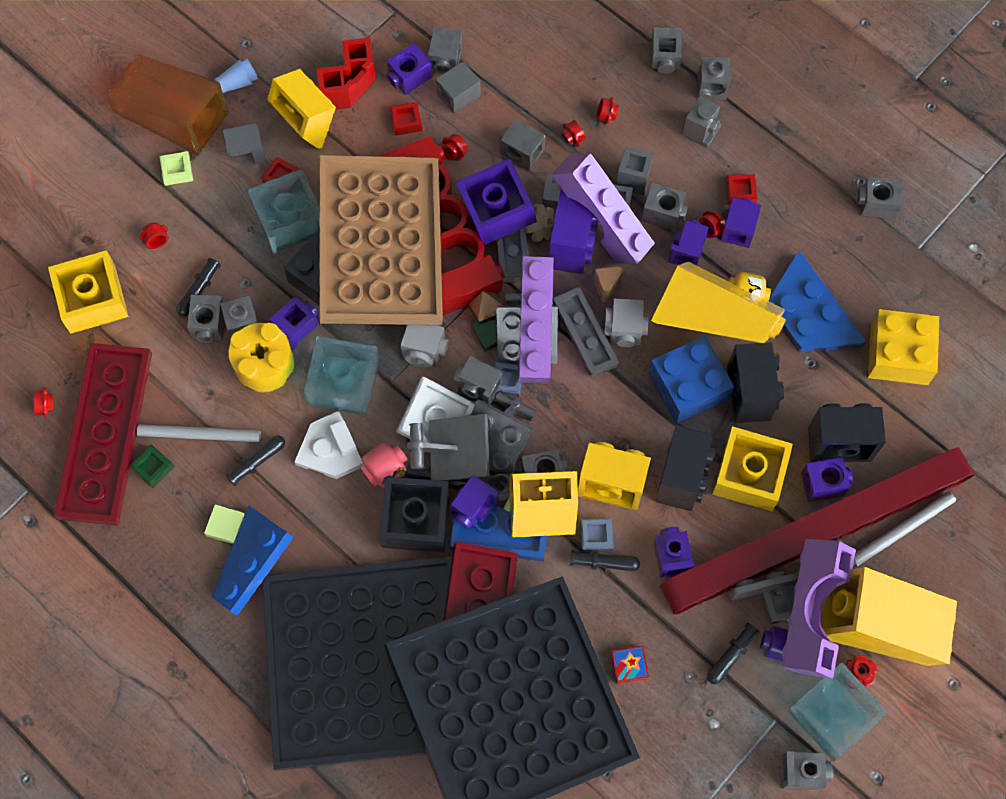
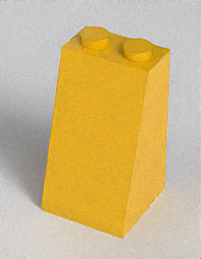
(716, 306)
(890, 618)

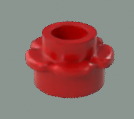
(607, 110)
(573, 133)
(454, 147)
(715, 222)
(154, 235)
(43, 402)
(869, 667)

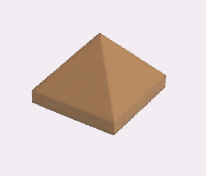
(485, 305)

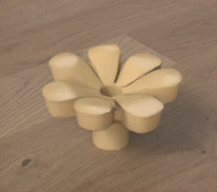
(544, 223)

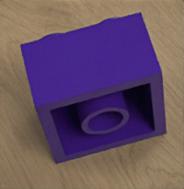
(496, 201)
(572, 235)

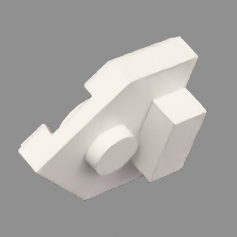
(329, 448)

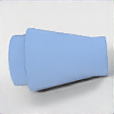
(237, 76)

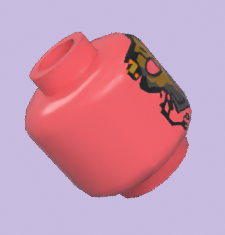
(383, 462)

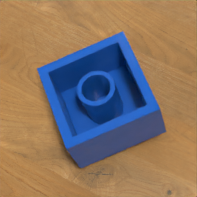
(690, 379)

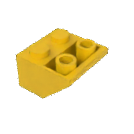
(302, 106)
(543, 503)

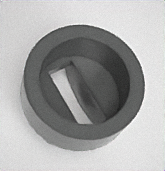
(503, 481)

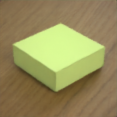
(176, 168)
(224, 524)

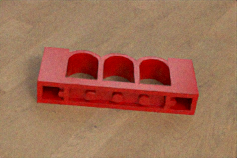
(481, 274)

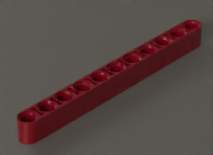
(828, 523)

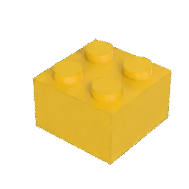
(88, 292)
(903, 347)
(752, 469)
(613, 475)

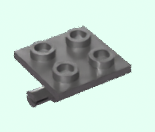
(509, 330)
(505, 433)
(456, 447)

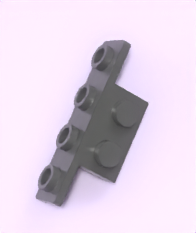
(775, 591)

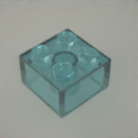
(286, 210)
(341, 375)
(838, 712)

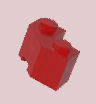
(350, 81)

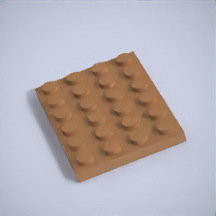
(380, 240)

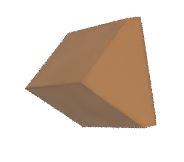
(607, 281)

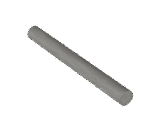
(198, 433)
(904, 527)

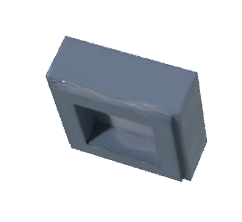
(510, 379)
(596, 534)

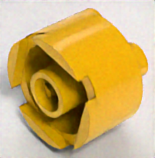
(259, 341)

